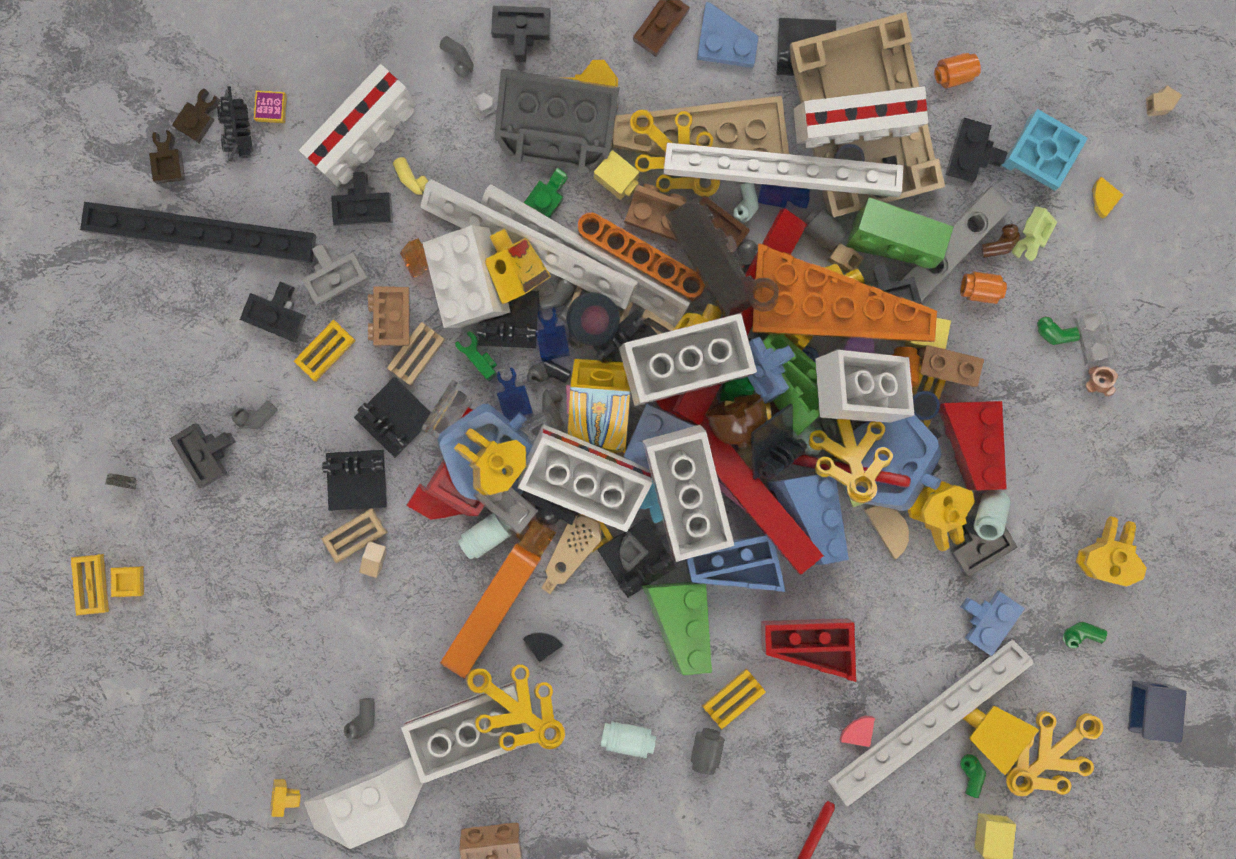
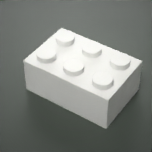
(462, 278)
(864, 386)

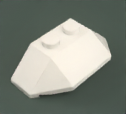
(367, 805)

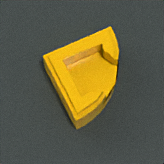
(1105, 197)

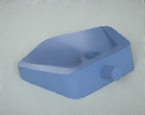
(490, 425)
(914, 455)

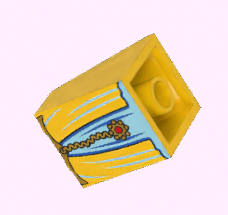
(599, 404)

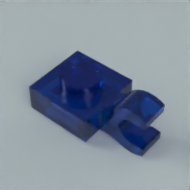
(779, 195)

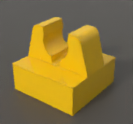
(283, 798)

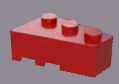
(977, 441)
(814, 643)

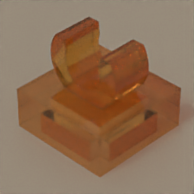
(415, 257)
(536, 538)

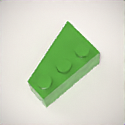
(899, 234)
(802, 383)
(684, 624)

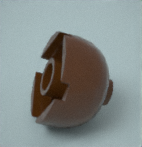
(737, 420)

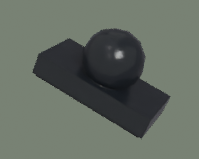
(550, 512)

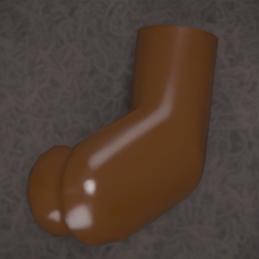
(1004, 244)

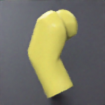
(406, 176)

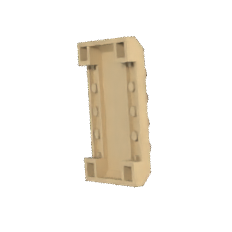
(866, 61)

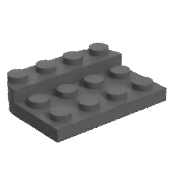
(555, 120)

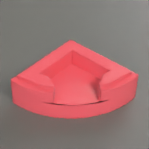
(859, 731)

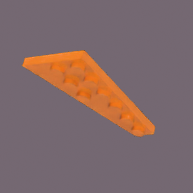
(834, 305)

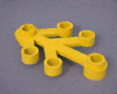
(662, 140)
(853, 456)
(520, 711)
(1049, 757)

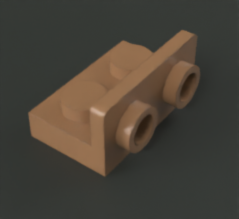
(649, 210)
(390, 316)
(950, 365)
(491, 842)

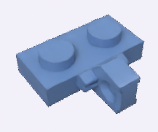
(768, 363)
(991, 621)

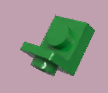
(736, 388)

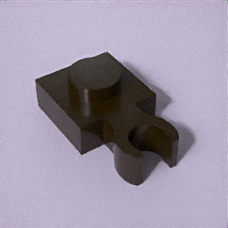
(194, 120)
(166, 163)

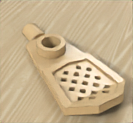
(568, 554)

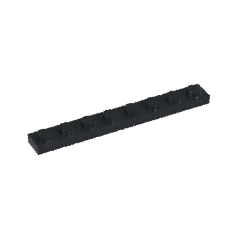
(198, 232)

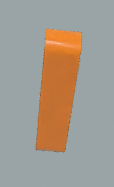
(633, 244)
(490, 611)

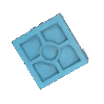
(1045, 149)

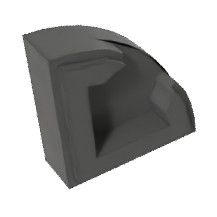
(631, 551)

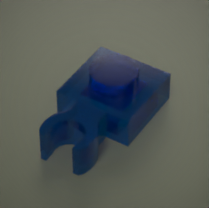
(552, 339)
(514, 398)

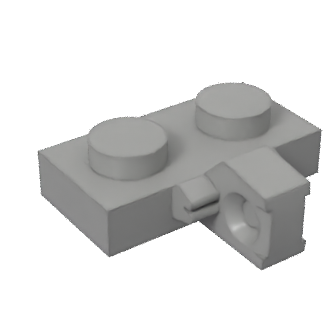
(333, 275)

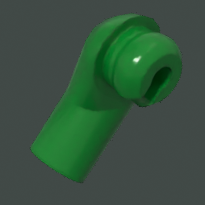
(1054, 334)
(1077, 633)
(975, 772)

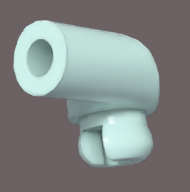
(748, 205)

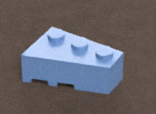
(817, 510)
(747, 564)

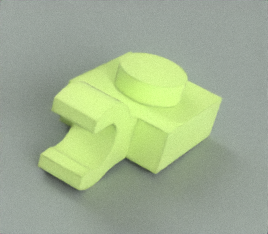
(1037, 231)

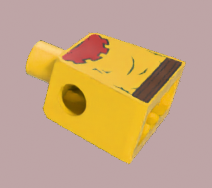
(514, 267)

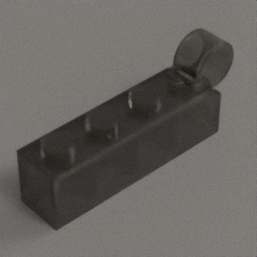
(715, 263)

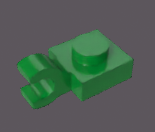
(545, 197)
(483, 363)

